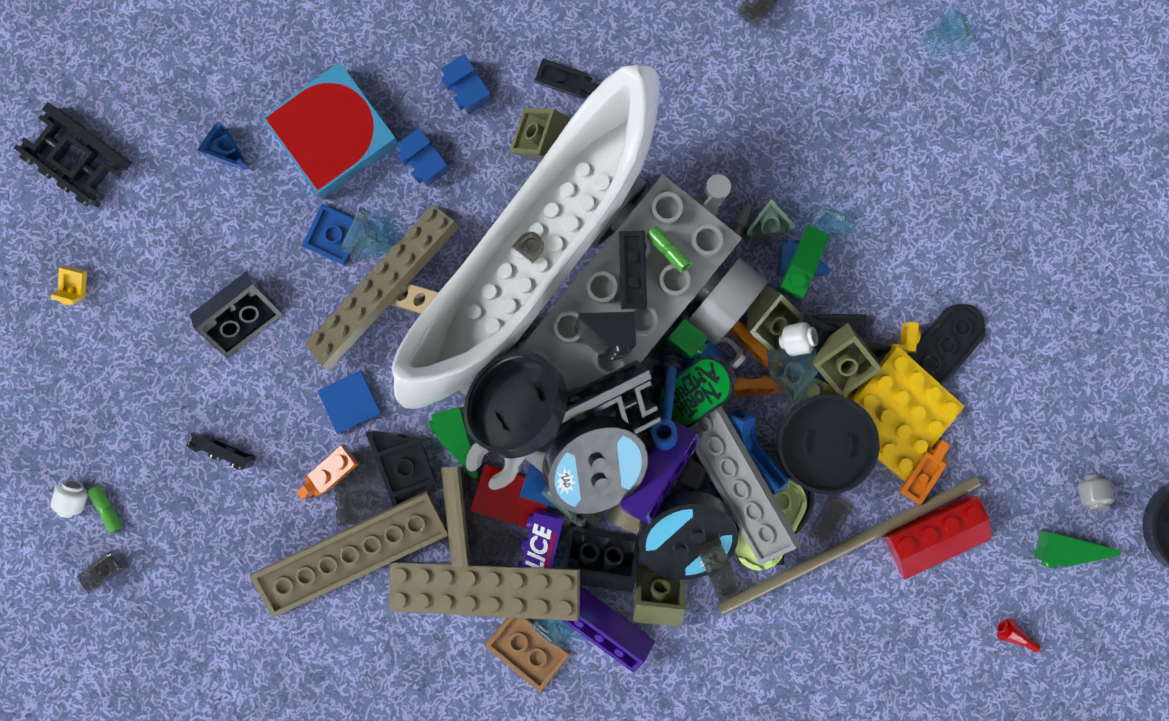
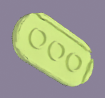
(793, 505)

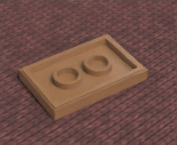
(527, 651)

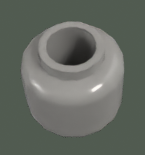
(1095, 493)

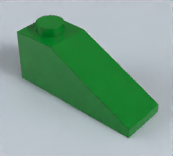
(803, 263)
(687, 340)
(452, 433)
(1067, 551)

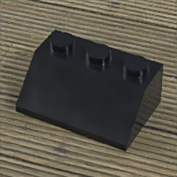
(235, 315)
(608, 333)
(603, 558)

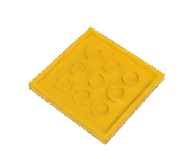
(907, 410)

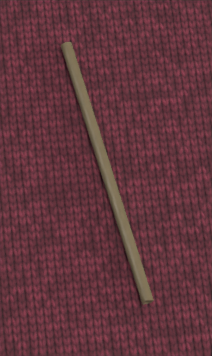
(849, 545)

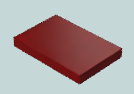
(504, 502)

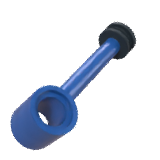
(671, 365)

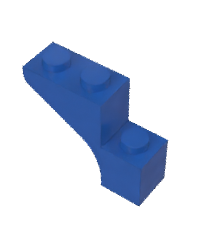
(745, 427)

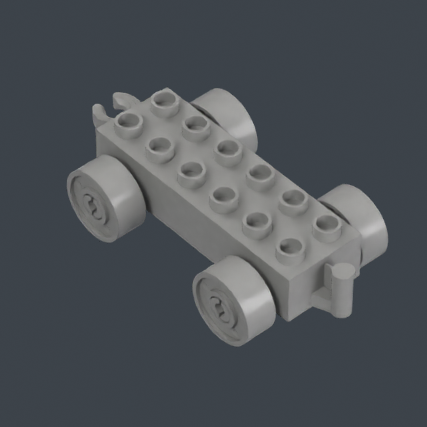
(699, 235)

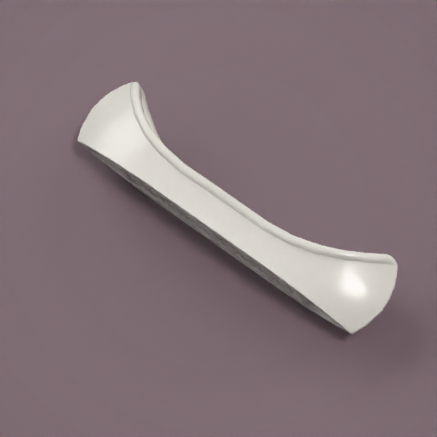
(562, 201)

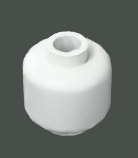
(798, 339)
(69, 498)

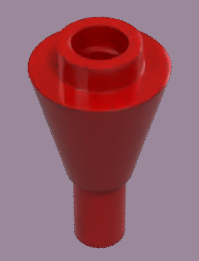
(1010, 632)

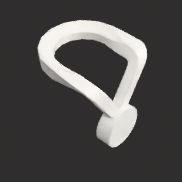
(739, 357)

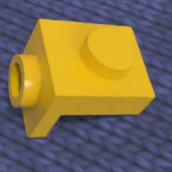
(70, 285)
(909, 337)

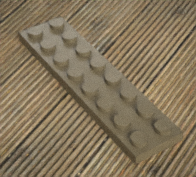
(381, 286)
(349, 554)
(485, 590)

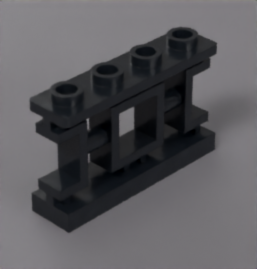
(84, 141)
(607, 392)

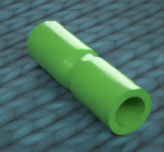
(672, 252)
(104, 507)

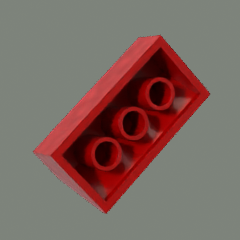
(939, 536)

